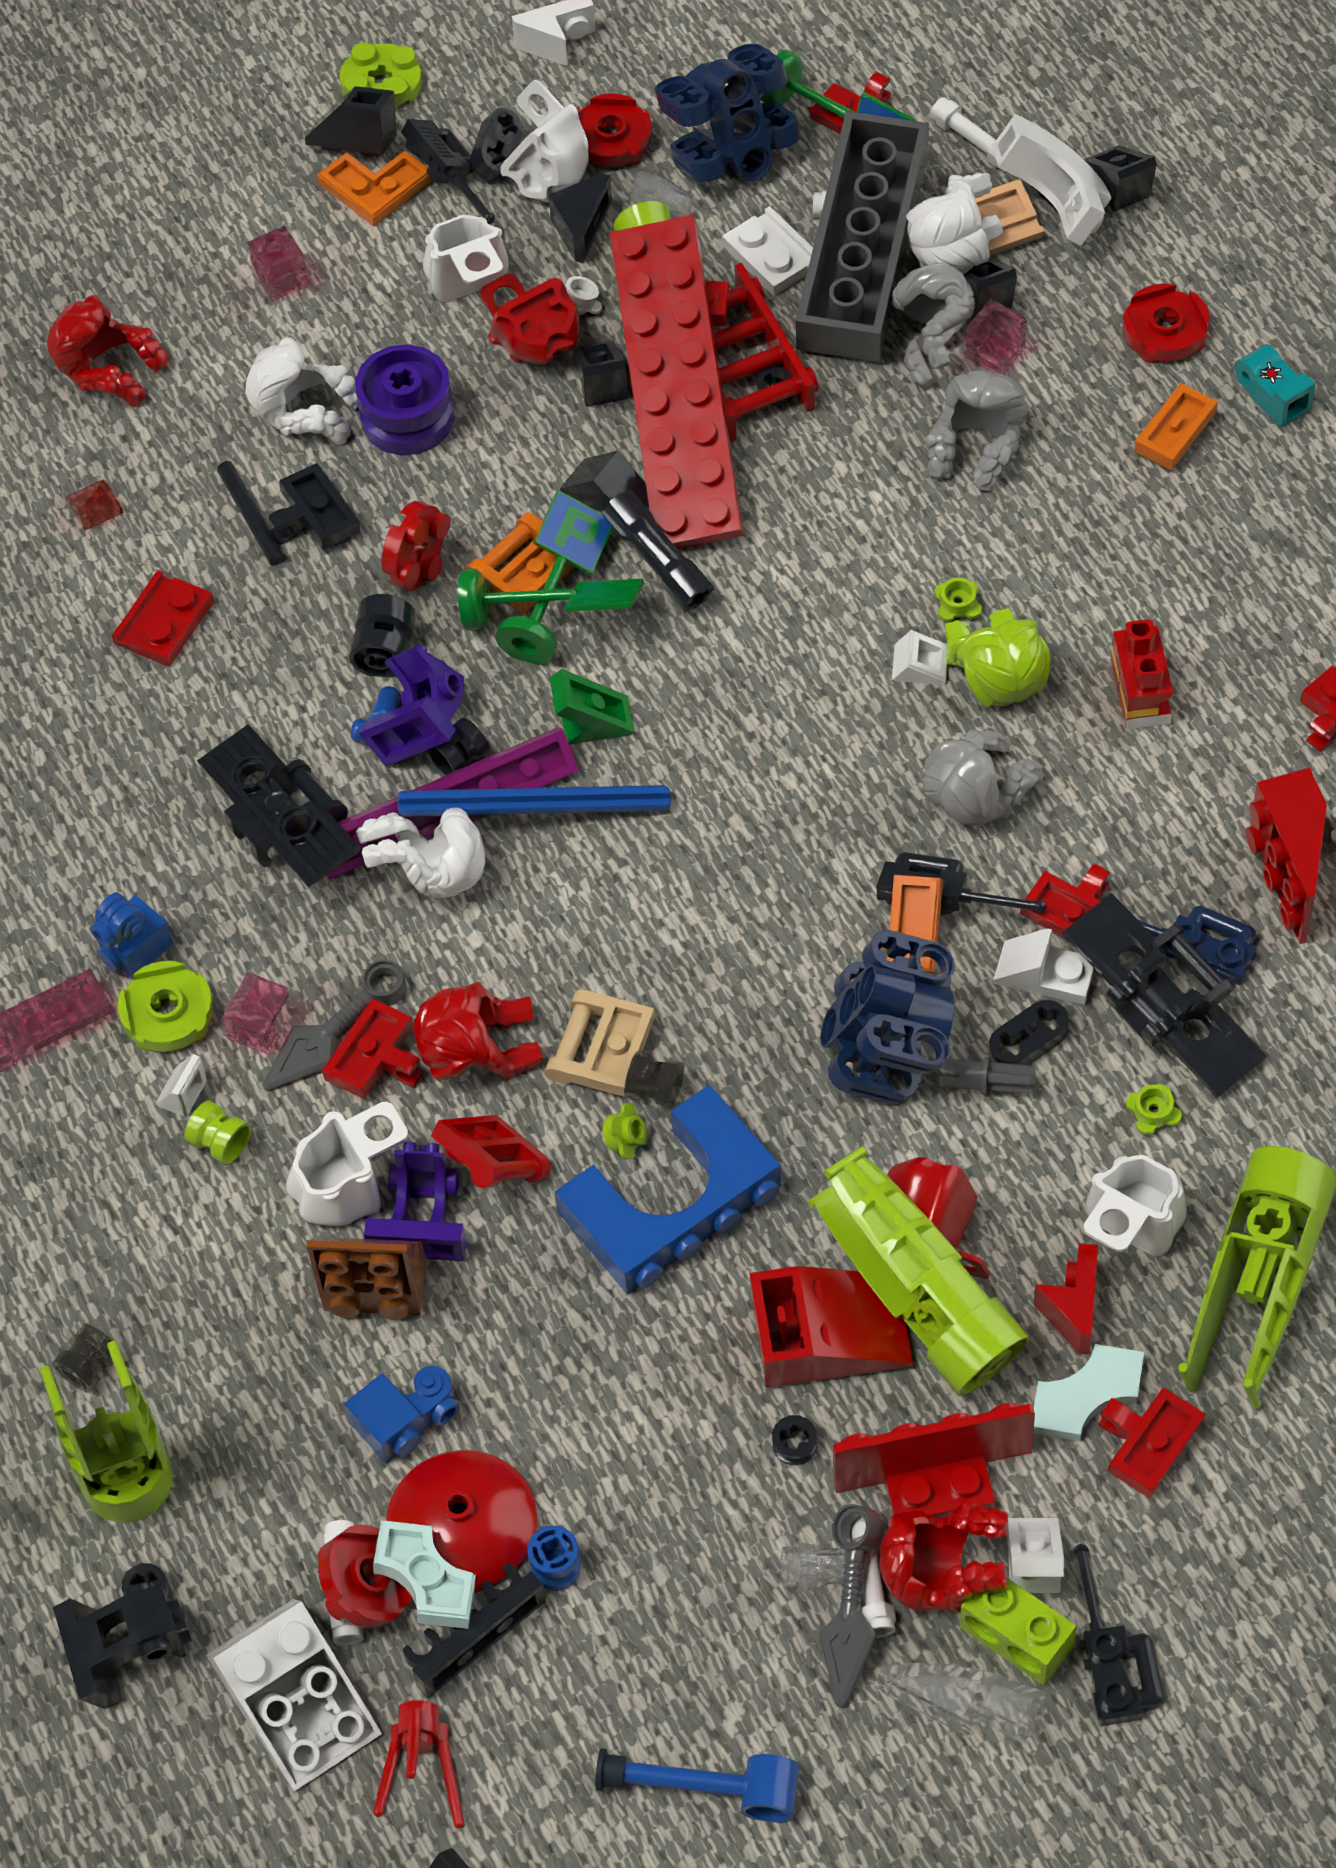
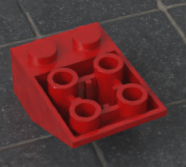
(1288, 836)
(823, 1326)

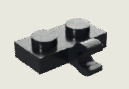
(315, 506)

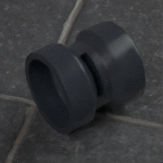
(464, 746)

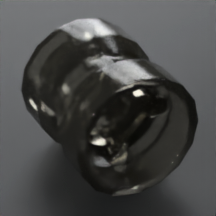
(654, 1079)
(85, 1358)

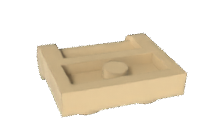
(617, 1038)

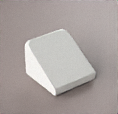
(920, 659)
(183, 1086)

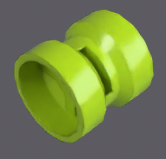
(217, 1132)

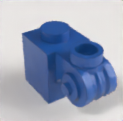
(129, 933)
(396, 1421)

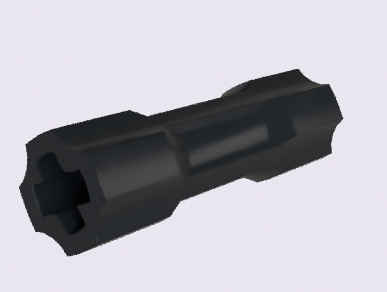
(637, 527)

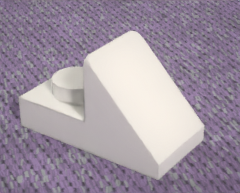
(549, 27)
(1038, 968)
(1035, 1554)

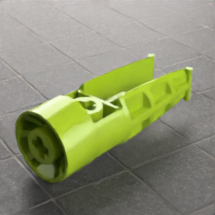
(1278, 1197)
(917, 1274)
(115, 1451)

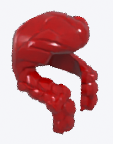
(85, 333)
(454, 1033)
(925, 1554)

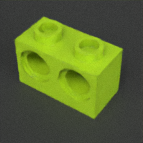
(1019, 1629)

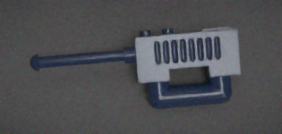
(1228, 957)

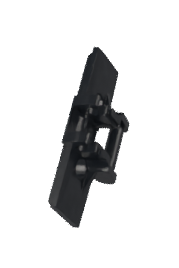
(268, 817)
(1155, 1003)

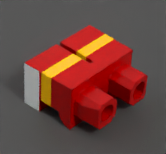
(1141, 674)

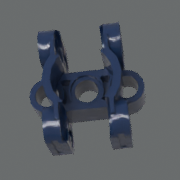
(735, 115)
(887, 1015)

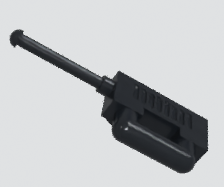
(445, 157)
(954, 883)
(1105, 1649)

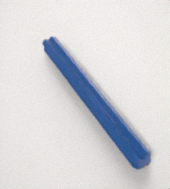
(535, 800)

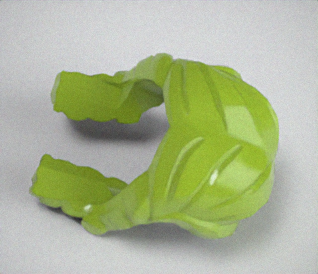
(1001, 660)

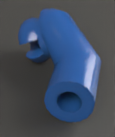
(387, 701)

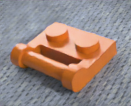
(526, 571)

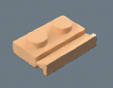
(1015, 213)

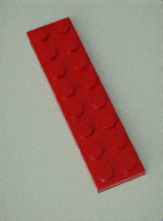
(676, 382)

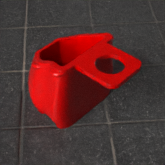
(535, 322)
(944, 1198)

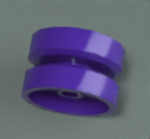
(404, 399)

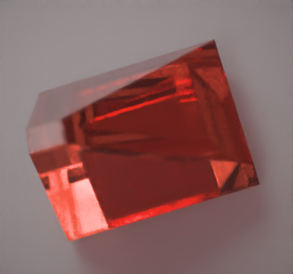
(94, 504)

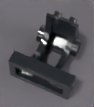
(152, 1630)

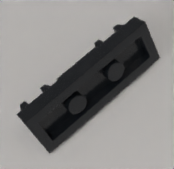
(486, 1627)

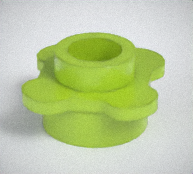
(957, 589)
(1157, 1096)
(624, 1131)

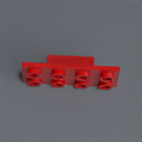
(935, 1463)

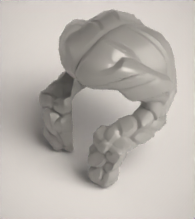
(941, 301)
(975, 402)
(964, 778)

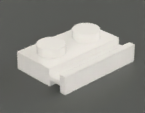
(770, 250)

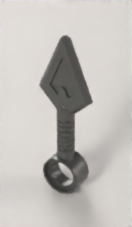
(312, 1046)
(848, 1635)

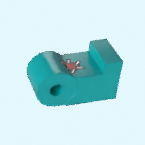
(1275, 384)

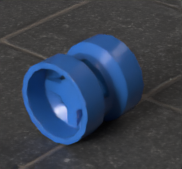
(554, 1569)

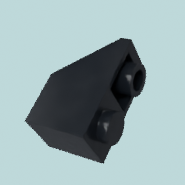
(357, 122)

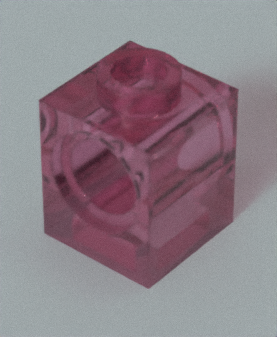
(278, 263)

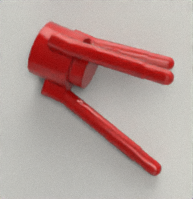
(416, 1732)

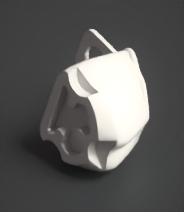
(553, 153)
(463, 256)
(333, 1167)
(1137, 1204)

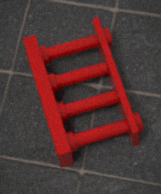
(803, 381)

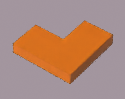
(371, 193)

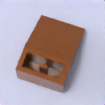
(369, 1276)

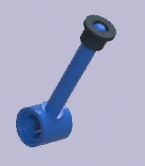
(765, 1788)

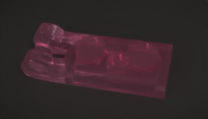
(51, 1016)

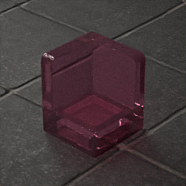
(996, 337)
(253, 1012)

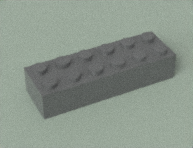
(862, 236)

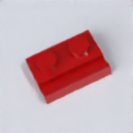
(163, 618)

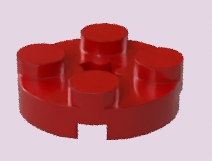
(632, 130)
(1165, 343)
(415, 547)
(346, 1591)

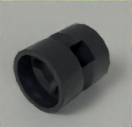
(382, 631)

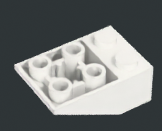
(294, 1693)

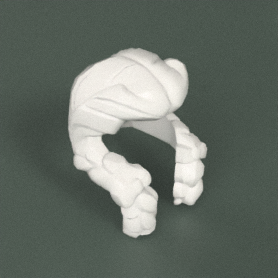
(951, 227)
(280, 375)
(434, 866)

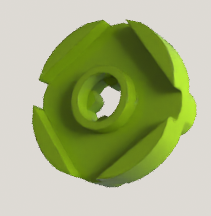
(383, 59)
(174, 1029)

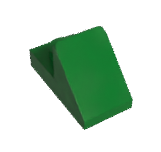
(589, 709)

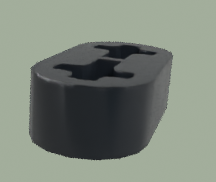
(490, 140)
(1022, 1028)

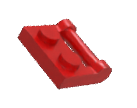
(483, 1142)

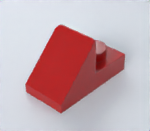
(1072, 1305)

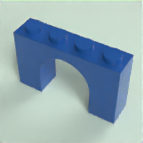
(640, 1244)

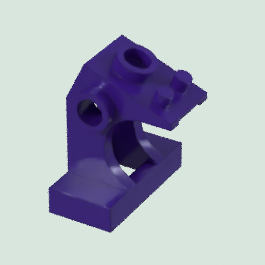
(428, 702)
(422, 1173)

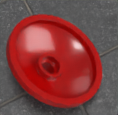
(493, 1526)

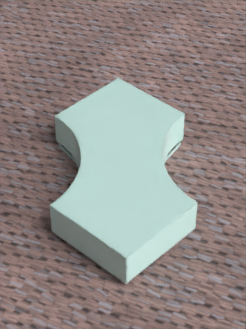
(1069, 1404)
(438, 1589)

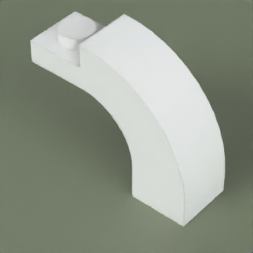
(1056, 173)

